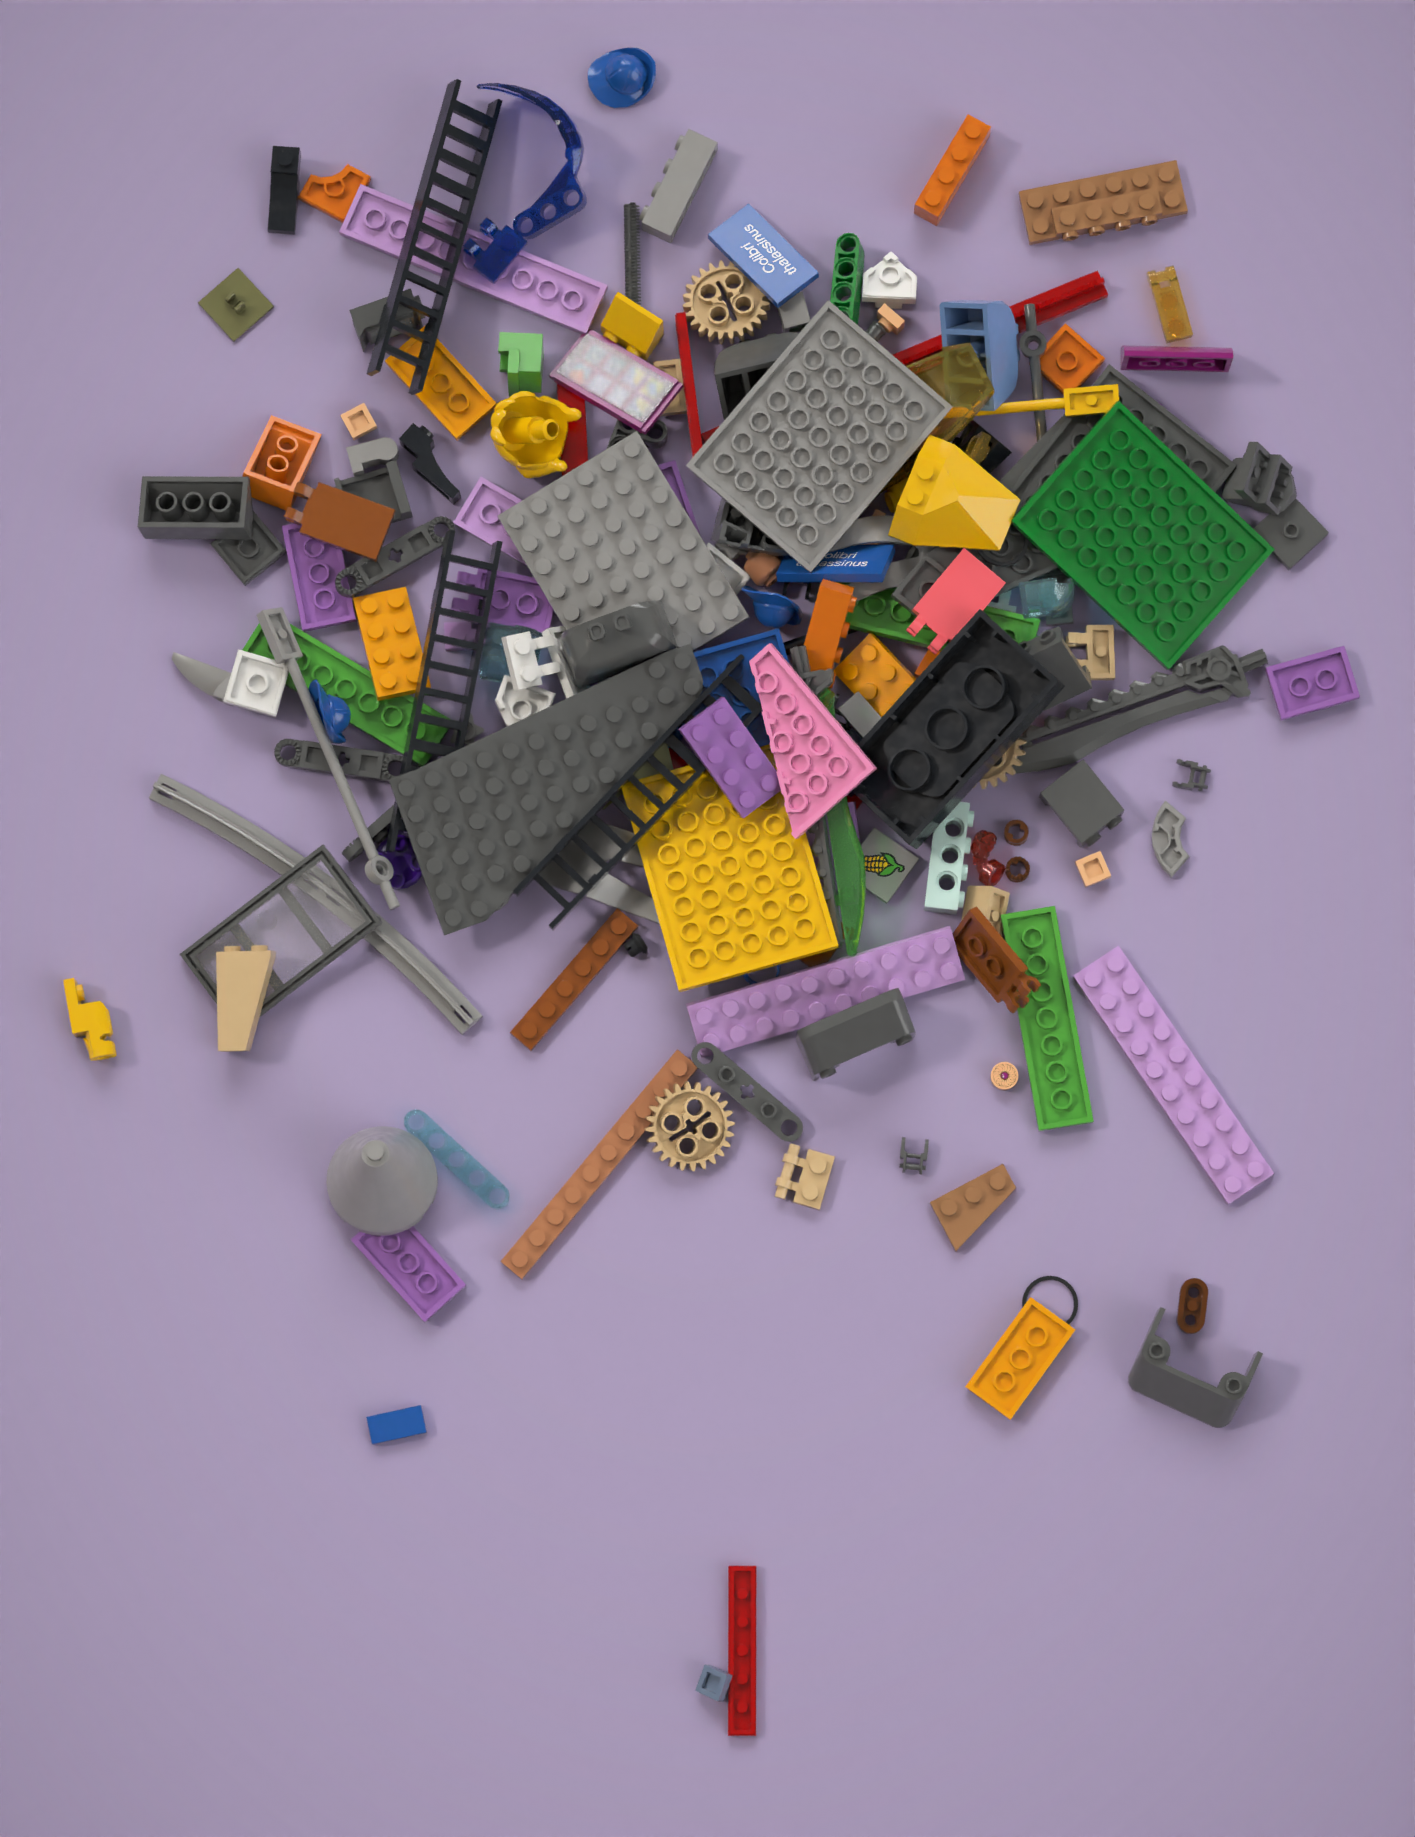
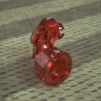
(989, 871)

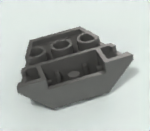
(739, 533)

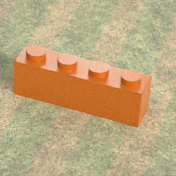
(952, 170)
(829, 625)

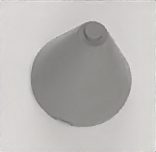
(382, 1180)

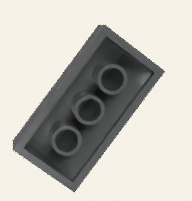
(195, 507)

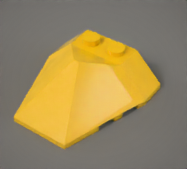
(952, 502)

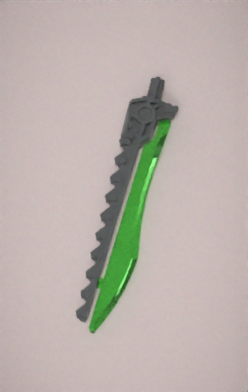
(845, 844)

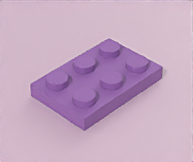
(1312, 683)

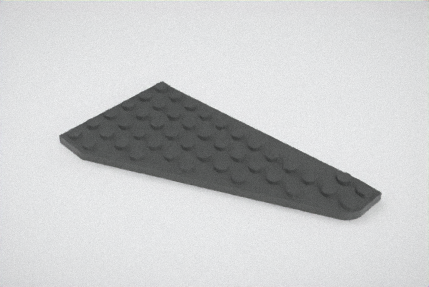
(1041, 462)
(512, 796)

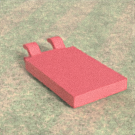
(955, 599)

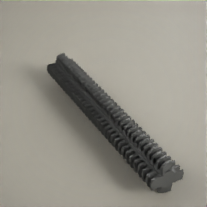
(631, 248)

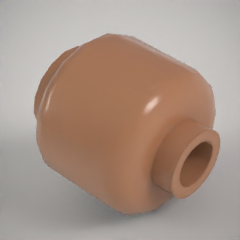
(762, 568)

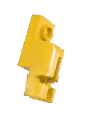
(90, 1021)

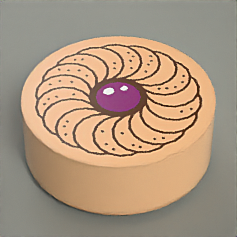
(1004, 1076)

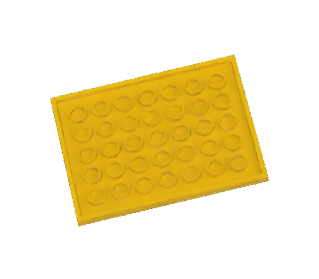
(728, 886)

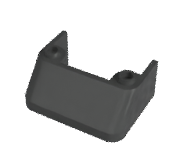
(855, 1032)
(1184, 1392)

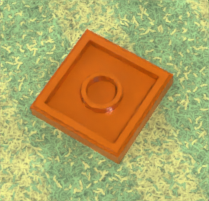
(1069, 360)

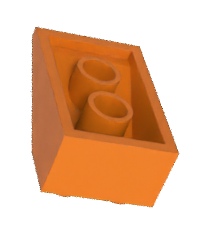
(280, 462)

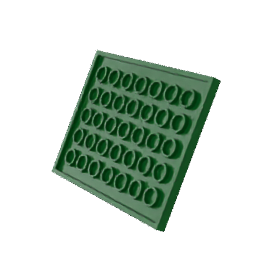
(1142, 535)

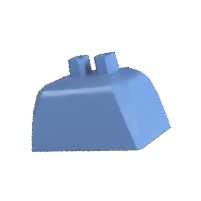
(992, 334)

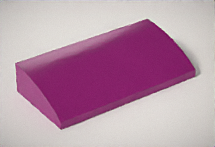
(1176, 358)

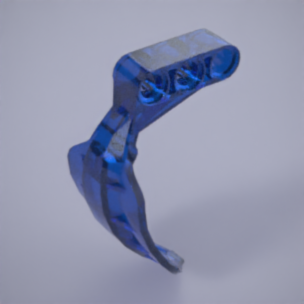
(566, 180)

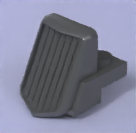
(1261, 481)

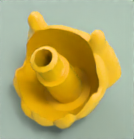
(532, 432)

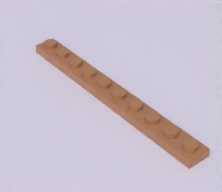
(595, 1168)

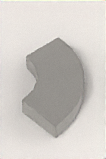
(1167, 840)

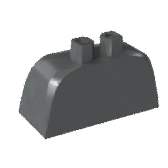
(743, 366)
(617, 642)

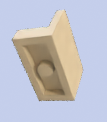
(990, 902)

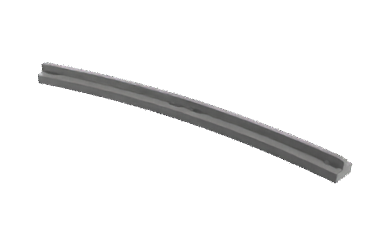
(283, 858)

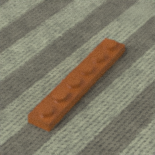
(574, 979)

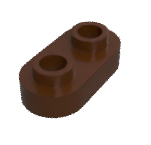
(1192, 1306)

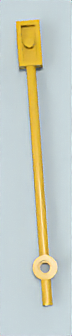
(1076, 401)

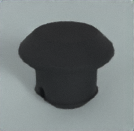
(636, 945)

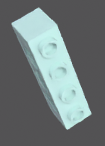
(949, 900)

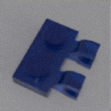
(499, 254)

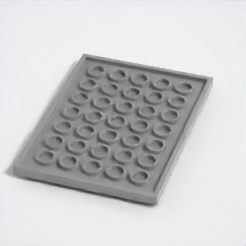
(819, 436)
(622, 539)

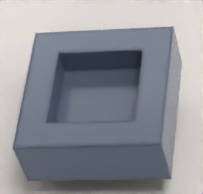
(713, 1683)

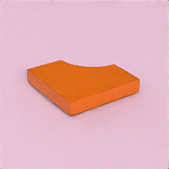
(334, 193)

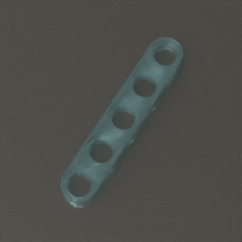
(469, 1165)

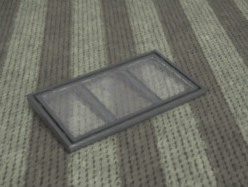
(303, 916)

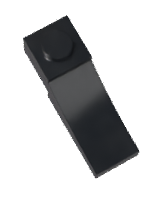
(284, 189)
(420, 445)

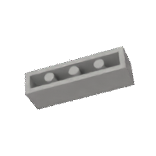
(679, 185)

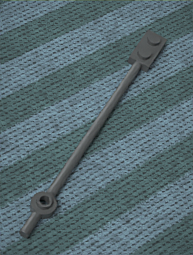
(1033, 335)

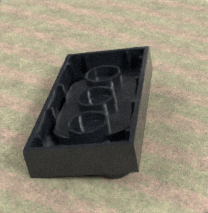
(952, 727)

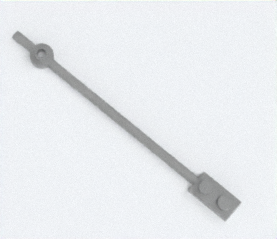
(286, 650)

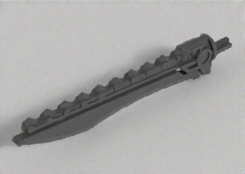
(1200, 673)

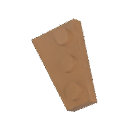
(971, 1204)

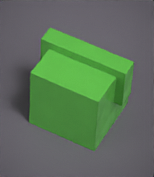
(522, 360)

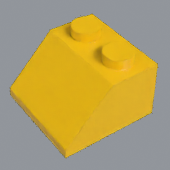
(632, 326)

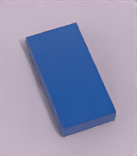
(396, 1424)

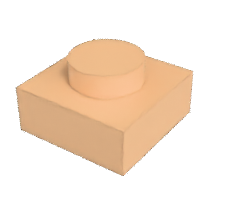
(890, 320)
(358, 421)
(1092, 869)

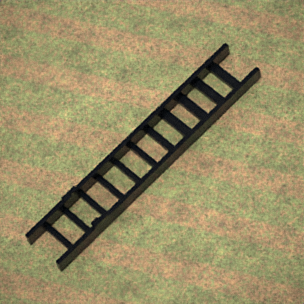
(462, 218)
(416, 716)
(682, 751)

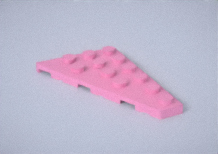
(810, 748)

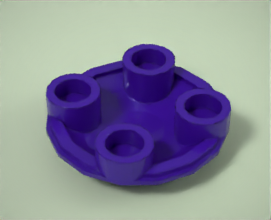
(403, 862)

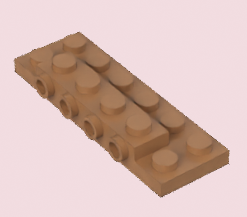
(1103, 203)

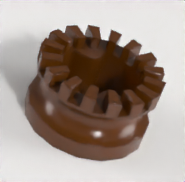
(1009, 837)
(1014, 861)

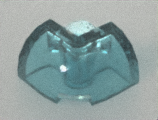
(1046, 597)
(493, 658)

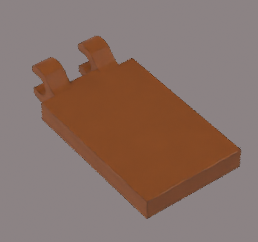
(342, 519)
(993, 961)

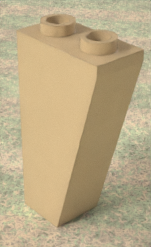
(241, 994)

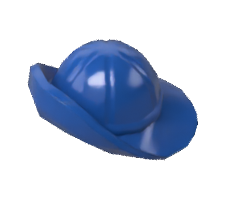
(622, 77)
(773, 609)
(332, 711)

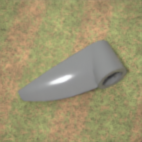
(203, 676)

